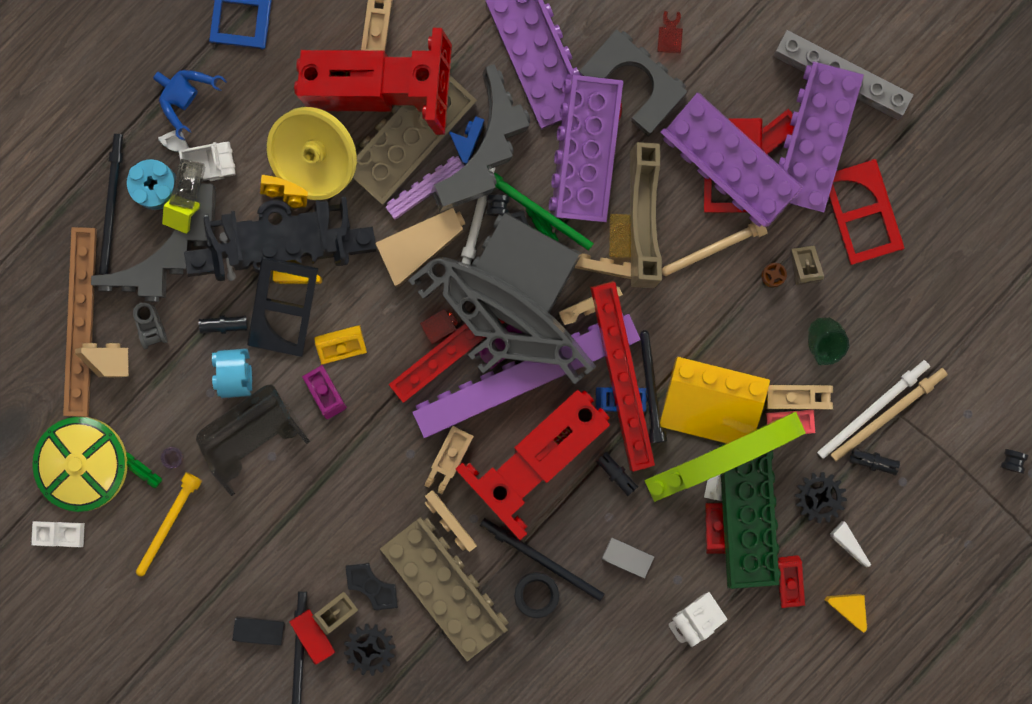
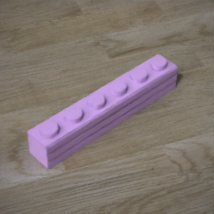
(422, 190)

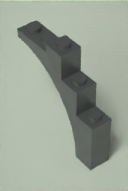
(503, 122)
(151, 274)

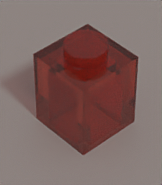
(439, 326)

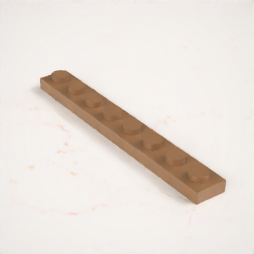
(79, 320)

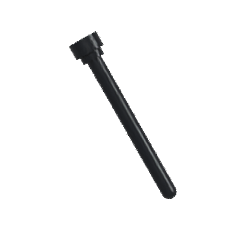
(657, 432)

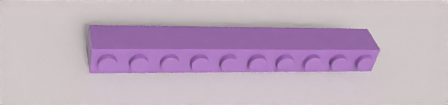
(506, 385)

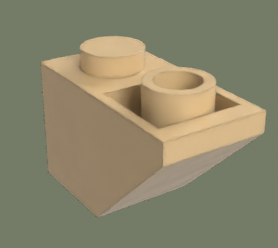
(105, 361)

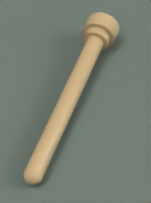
(751, 230)

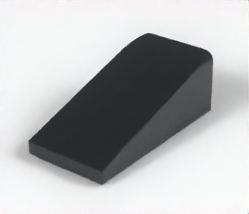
(258, 631)

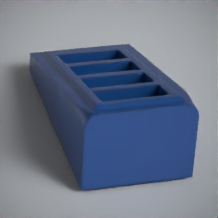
(601, 398)

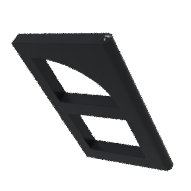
(260, 332)

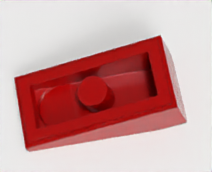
(714, 528)
(791, 581)
(312, 637)

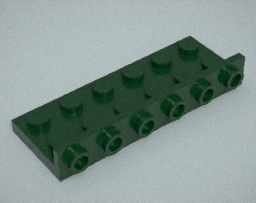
(750, 524)

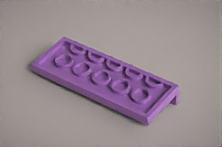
(535, 53)
(820, 131)
(586, 148)
(731, 161)

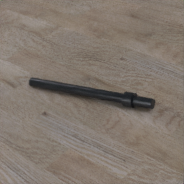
(115, 158)
(502, 534)
(299, 652)

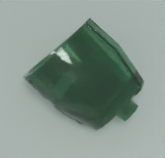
(827, 341)

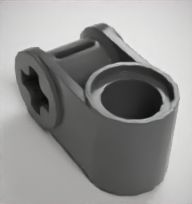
(149, 327)

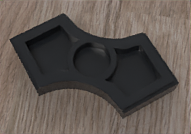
(363, 579)

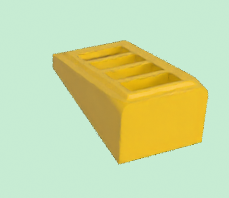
(284, 278)

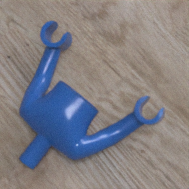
(181, 93)

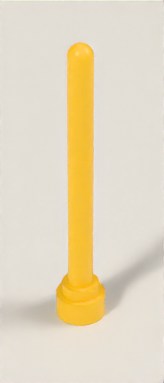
(189, 484)

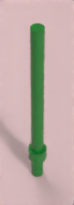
(542, 213)

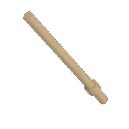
(925, 386)

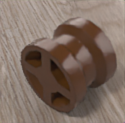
(775, 271)

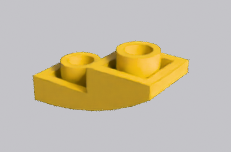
(292, 194)

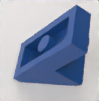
(466, 146)

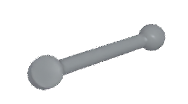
(230, 275)

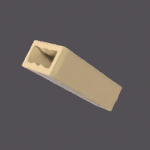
(417, 245)

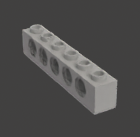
(873, 90)

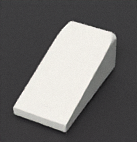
(846, 539)

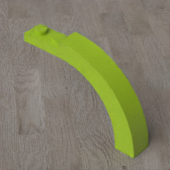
(725, 457)

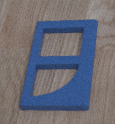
(261, 31)

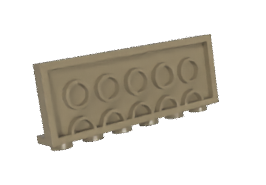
(403, 144)
(445, 588)

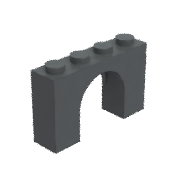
(666, 91)

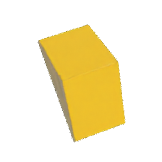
(850, 607)

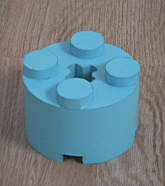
(142, 175)
(232, 373)

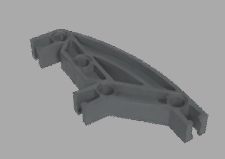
(472, 284)

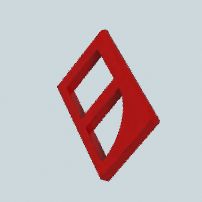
(751, 128)
(869, 176)

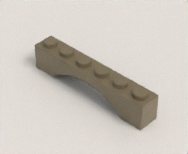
(645, 253)

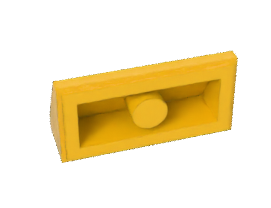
(340, 344)

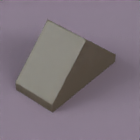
(806, 265)
(335, 613)

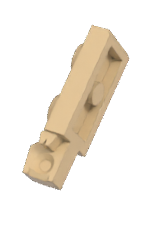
(586, 306)

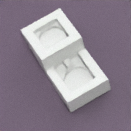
(58, 534)

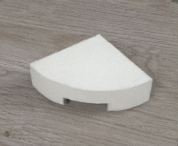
(172, 142)

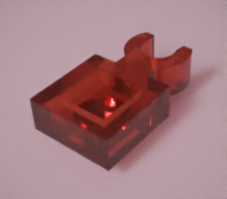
(670, 37)

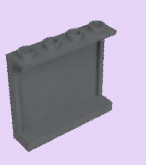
(527, 262)

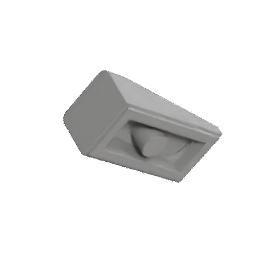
(627, 557)

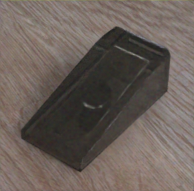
(187, 183)

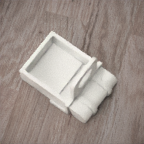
(215, 157)
(698, 620)

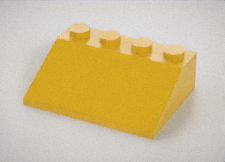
(713, 401)

